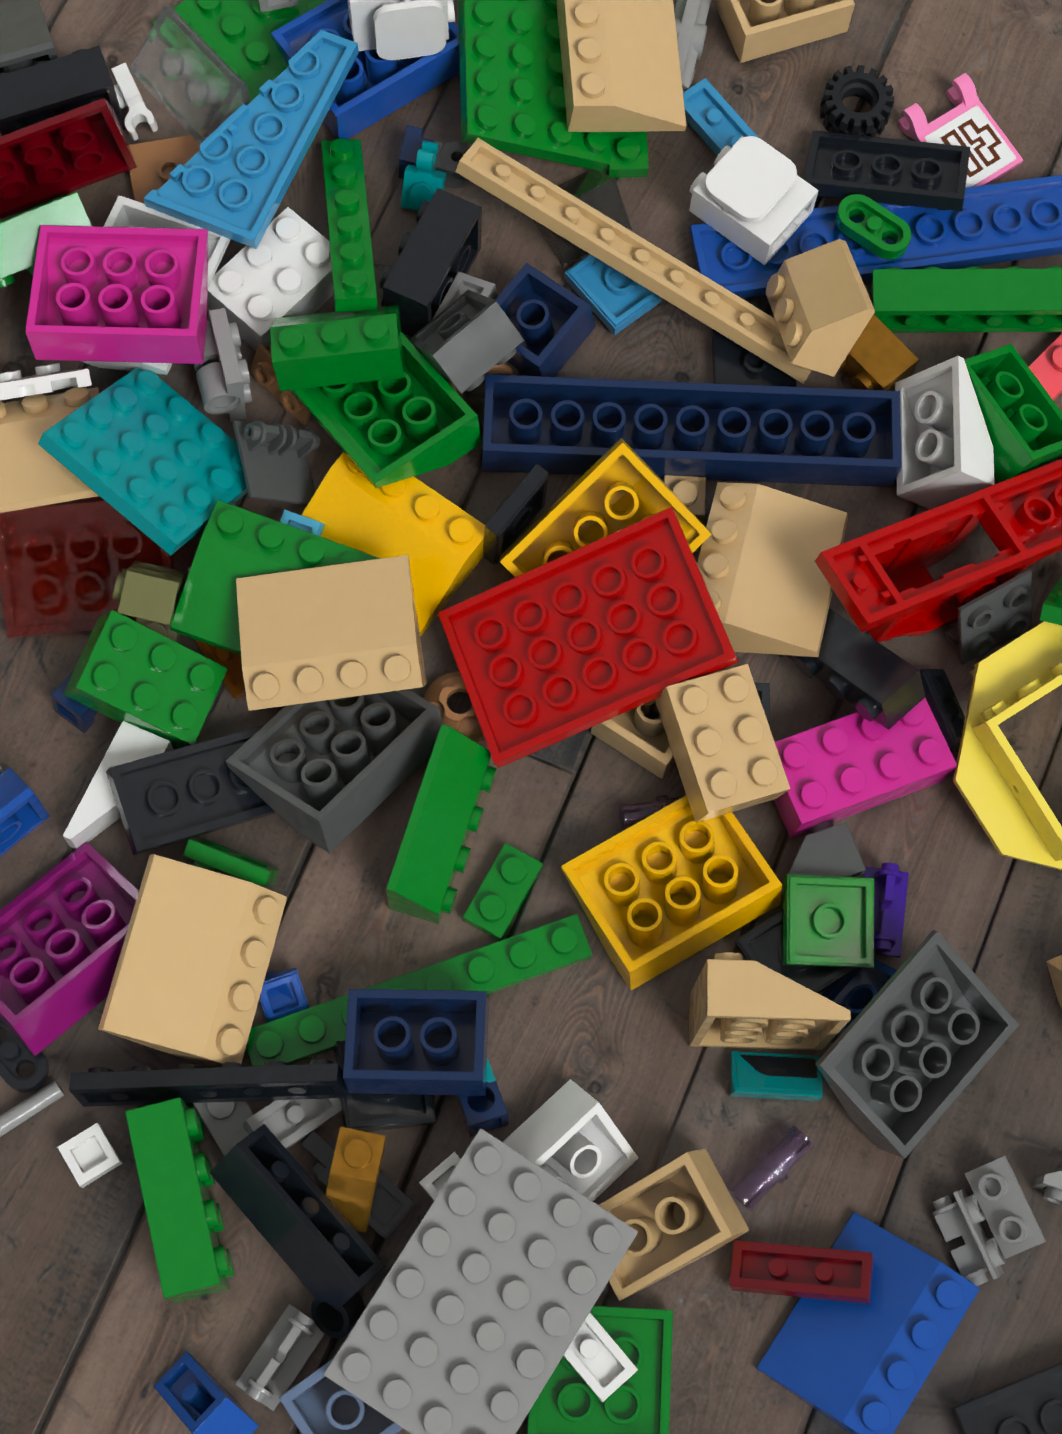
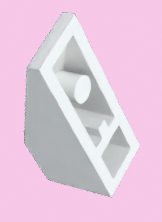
(98, 805)

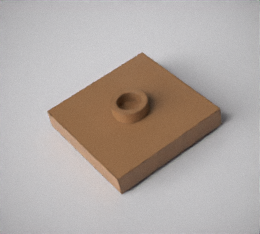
(157, 160)

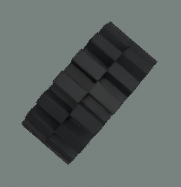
(859, 85)

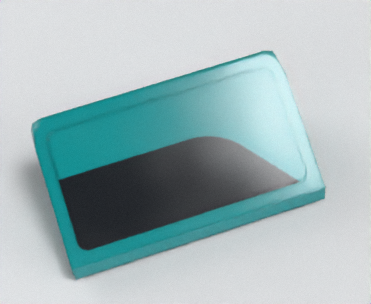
(775, 1076)

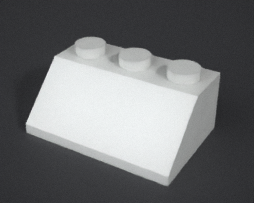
(574, 1141)

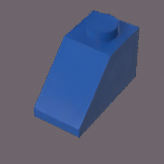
(202, 1400)

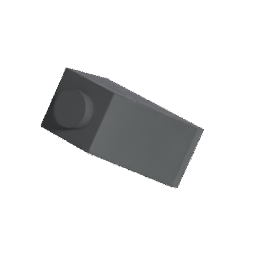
(827, 852)

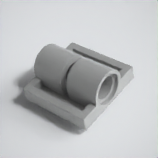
(224, 374)

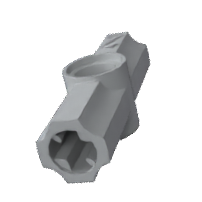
(691, 35)

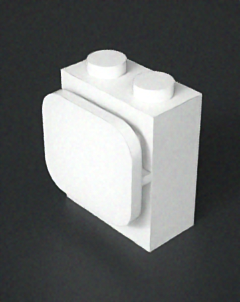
(401, 26)
(753, 197)

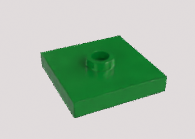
(828, 921)

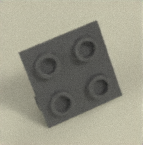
(276, 461)
(993, 618)

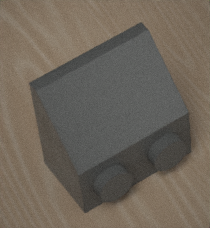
(468, 340)

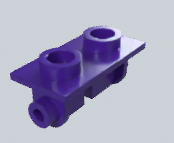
(889, 907)

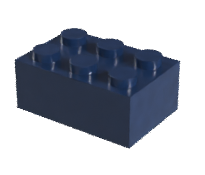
(416, 1042)

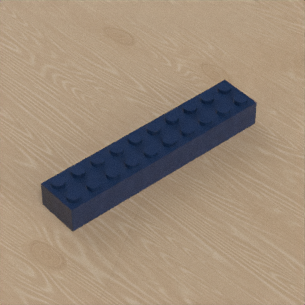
(694, 429)

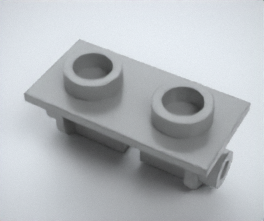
(1005, 1207)
(964, 1220)
(280, 1357)

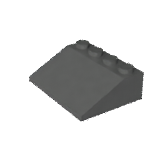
(337, 759)
(915, 1047)

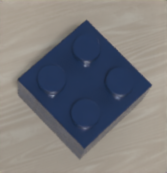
(547, 319)

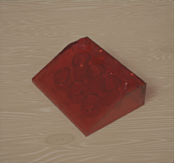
(65, 563)

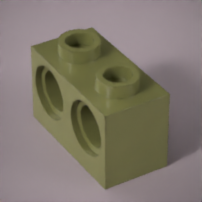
(149, 591)

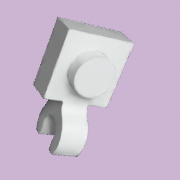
(129, 96)

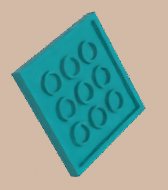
(150, 457)

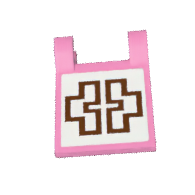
(966, 126)

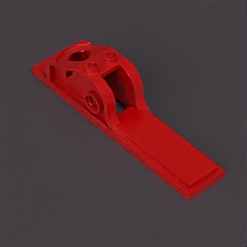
(885, 572)

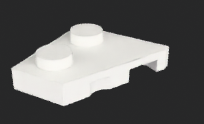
(46, 380)

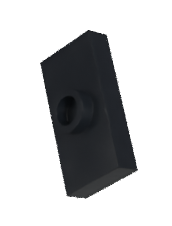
(944, 705)

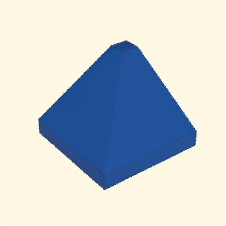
(282, 994)

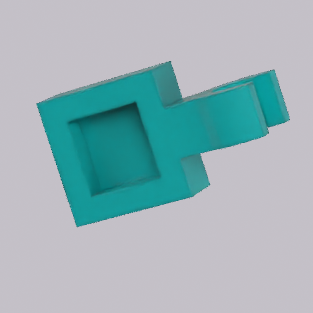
(422, 180)

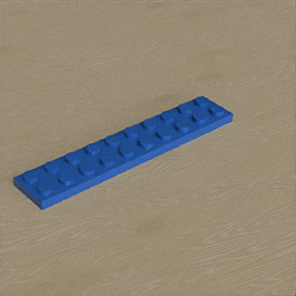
(994, 227)

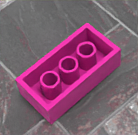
(859, 766)

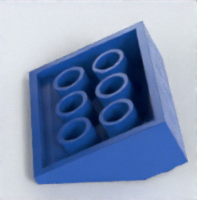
(372, 84)
(870, 1359)

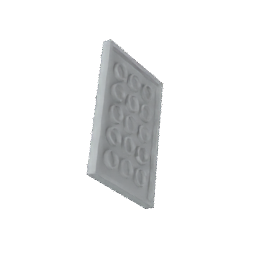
(482, 1298)

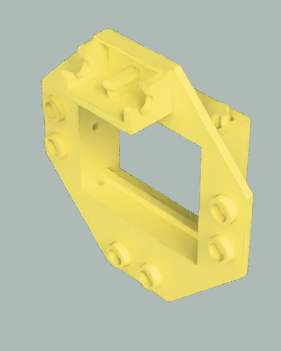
(987, 766)

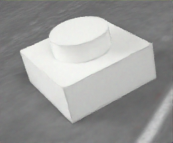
(89, 1155)

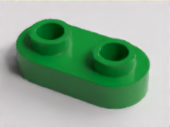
(875, 225)

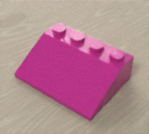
(119, 295)

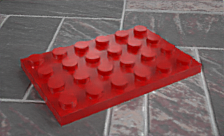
(586, 637)

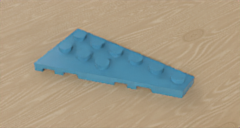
(256, 151)

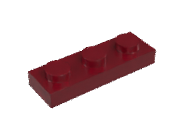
(801, 1271)

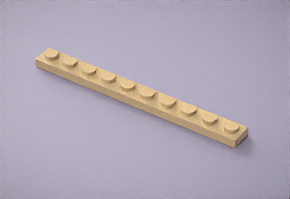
(628, 254)

